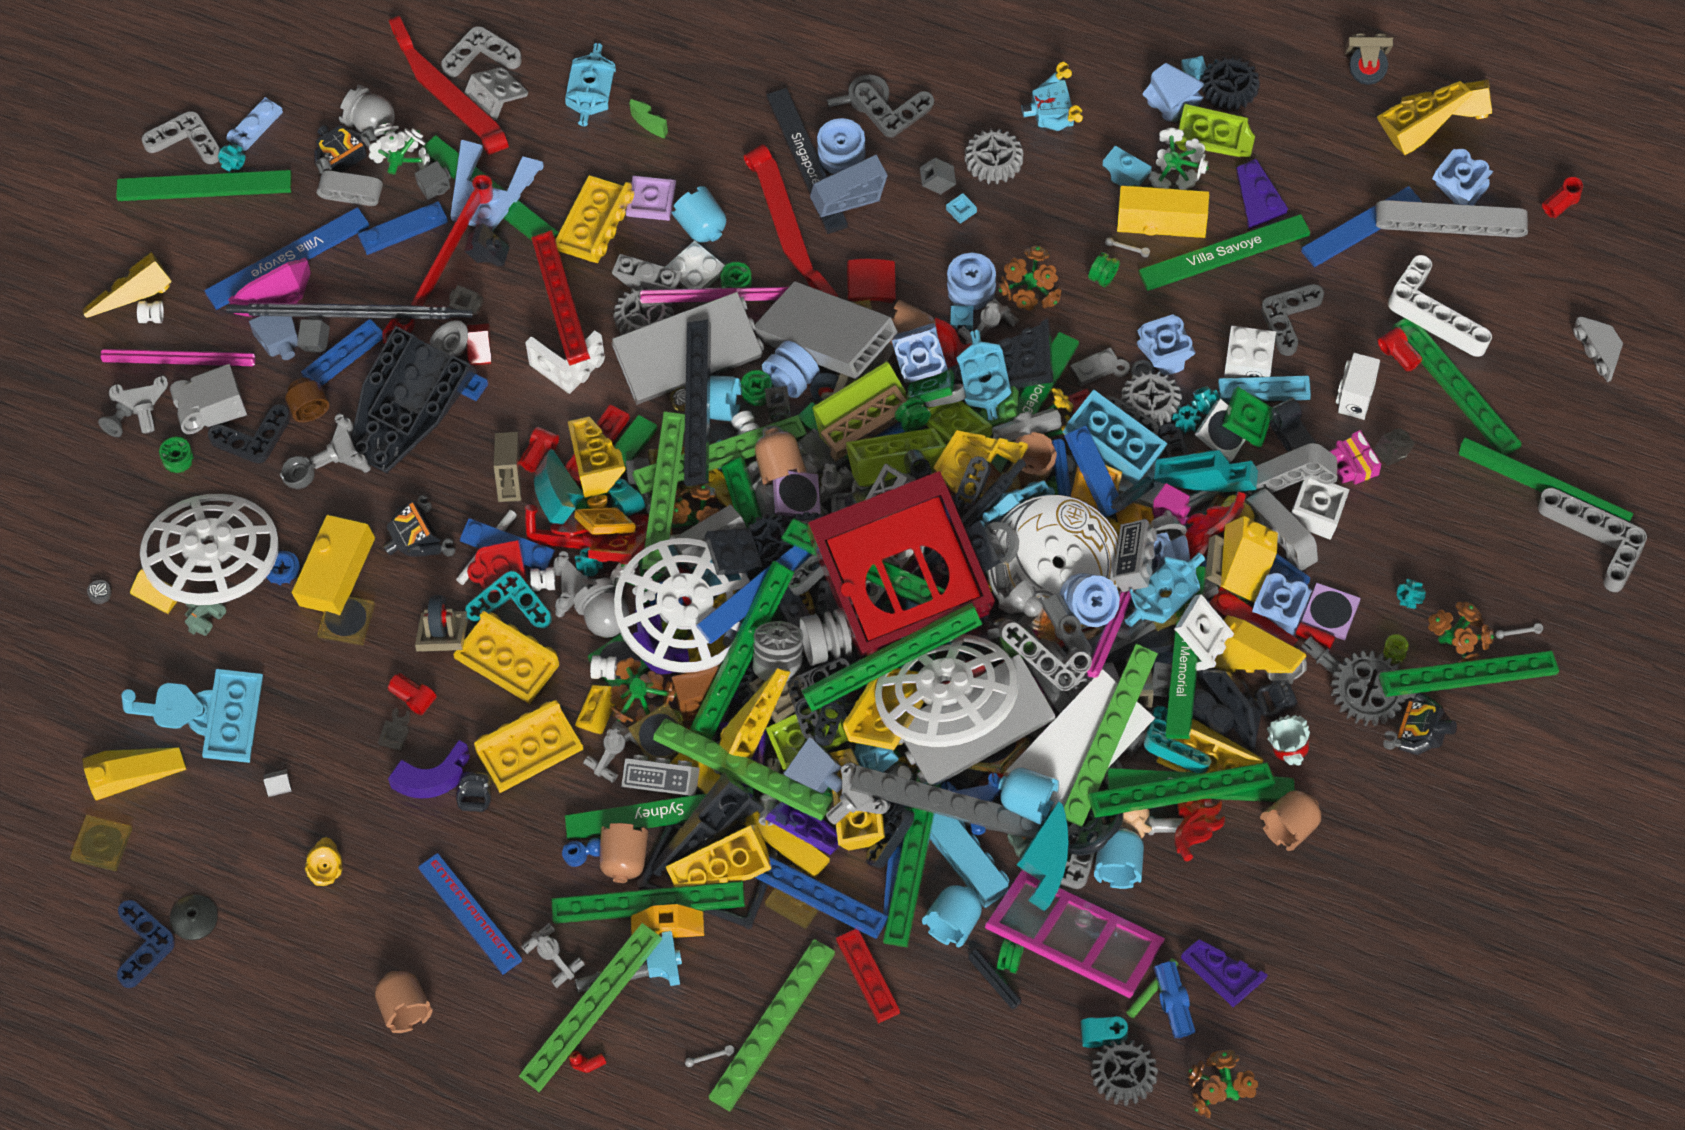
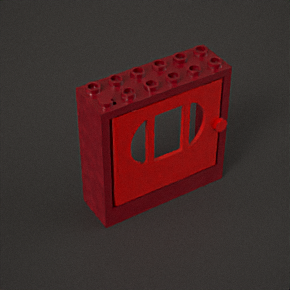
(870, 544)

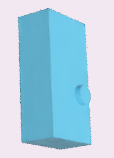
(1118, 437)

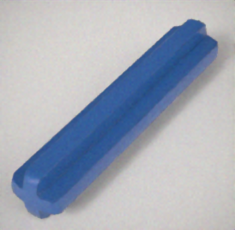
(1061, 469)

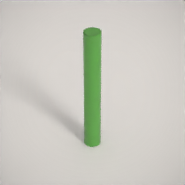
(1145, 996)

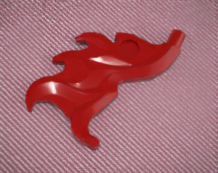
(949, 342)
(1211, 524)
(1197, 824)

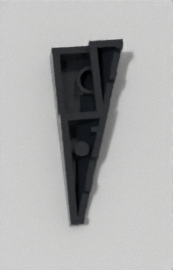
(720, 810)

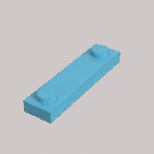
(1267, 387)

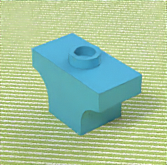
(1125, 168)
(664, 960)

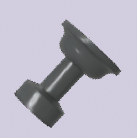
(112, 424)

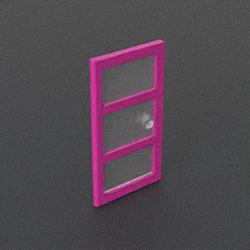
(1077, 936)

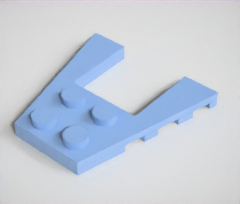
(497, 208)

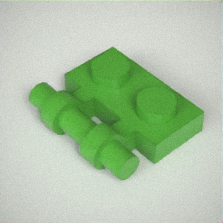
(1005, 409)

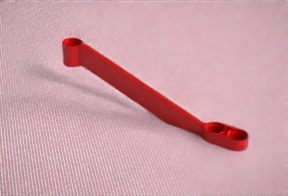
(447, 93)
(482, 194)
(783, 217)

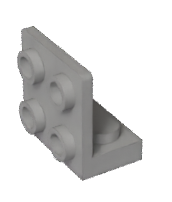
(492, 89)

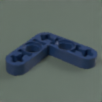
(151, 944)

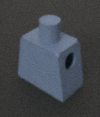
(275, 335)
(815, 768)

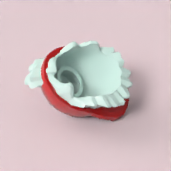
(1289, 738)

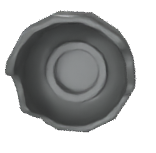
(297, 472)

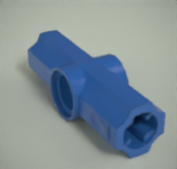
(1174, 999)

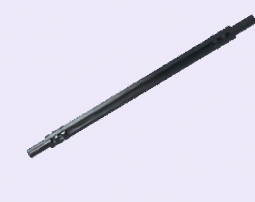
(348, 310)
(967, 520)

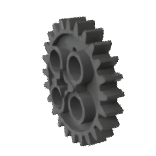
(1348, 680)

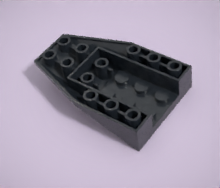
(405, 398)

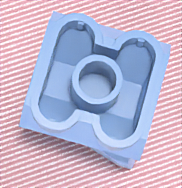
(1171, 90)
(1463, 177)
(1166, 344)
(919, 353)
(1164, 548)
(1283, 602)

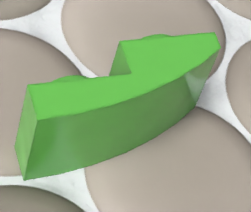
(653, 123)

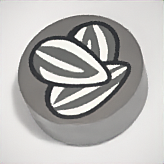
(99, 591)

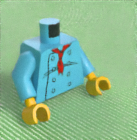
(1052, 102)

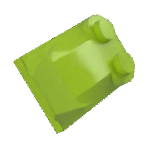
(1216, 131)
(959, 417)
(789, 740)

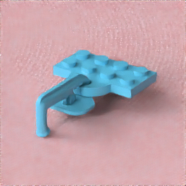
(222, 715)

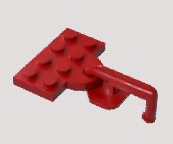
(603, 547)

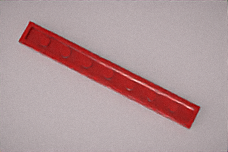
(560, 298)

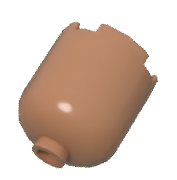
(909, 317)
(777, 455)
(1038, 458)
(1291, 819)
(622, 851)
(402, 1001)

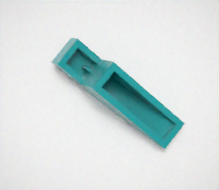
(1206, 473)
(556, 489)
(1047, 857)

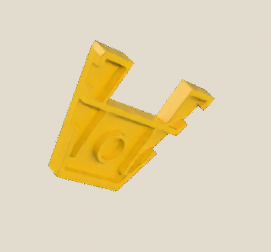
(965, 447)

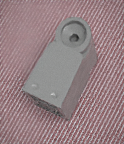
(207, 399)

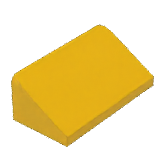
(146, 592)
(596, 709)

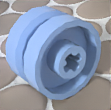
(840, 145)
(971, 280)
(791, 368)
(1091, 598)

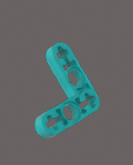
(514, 593)
(1168, 749)

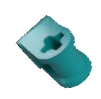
(626, 498)
(1100, 1031)

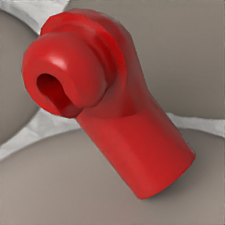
(585, 1064)

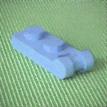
(255, 124)

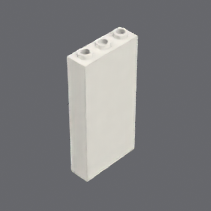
(1067, 739)

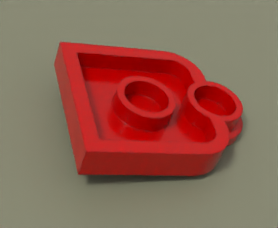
(494, 562)

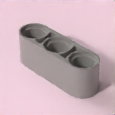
(349, 188)

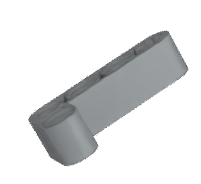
(1304, 462)
(1292, 535)
(1039, 652)

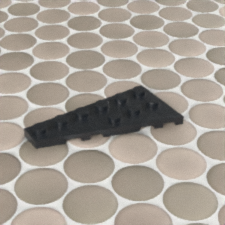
(1026, 358)

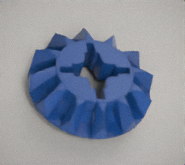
(291, 563)

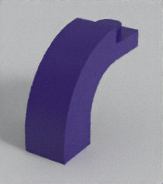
(651, 644)
(430, 782)

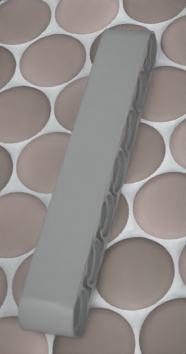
(1451, 218)

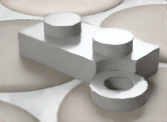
(1098, 367)

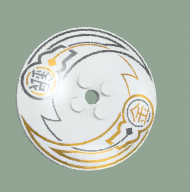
(1059, 528)

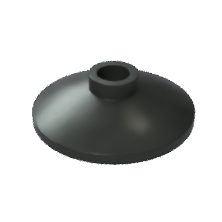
(193, 927)

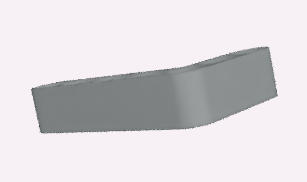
(1598, 531)

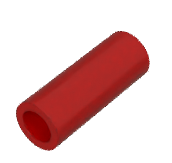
(1323, 638)

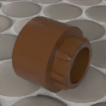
(306, 400)

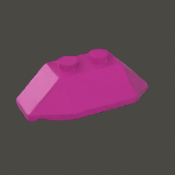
(280, 285)

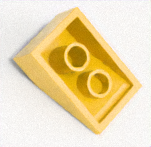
(1247, 556)

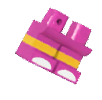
(1357, 459)

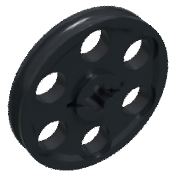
(1092, 827)

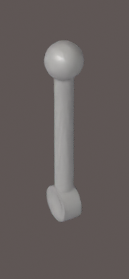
(1144, 251)
(1537, 629)
(729, 1051)

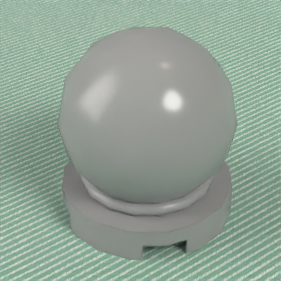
(366, 110)
(598, 608)

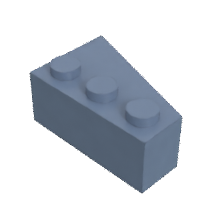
(850, 187)

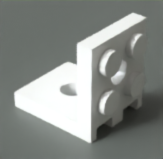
(558, 369)
(1212, 640)

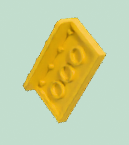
(594, 218)
(508, 657)
(864, 721)
(527, 745)

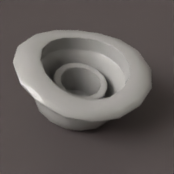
(451, 338)

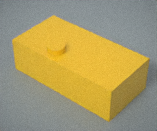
(1163, 211)
(333, 565)

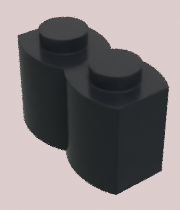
(1211, 713)

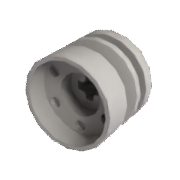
(830, 636)
(777, 646)

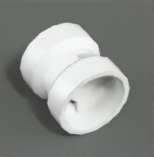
(150, 312)
(744, 422)
(548, 576)
(603, 667)

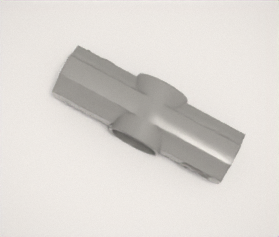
(1028, 423)

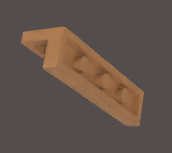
(869, 430)

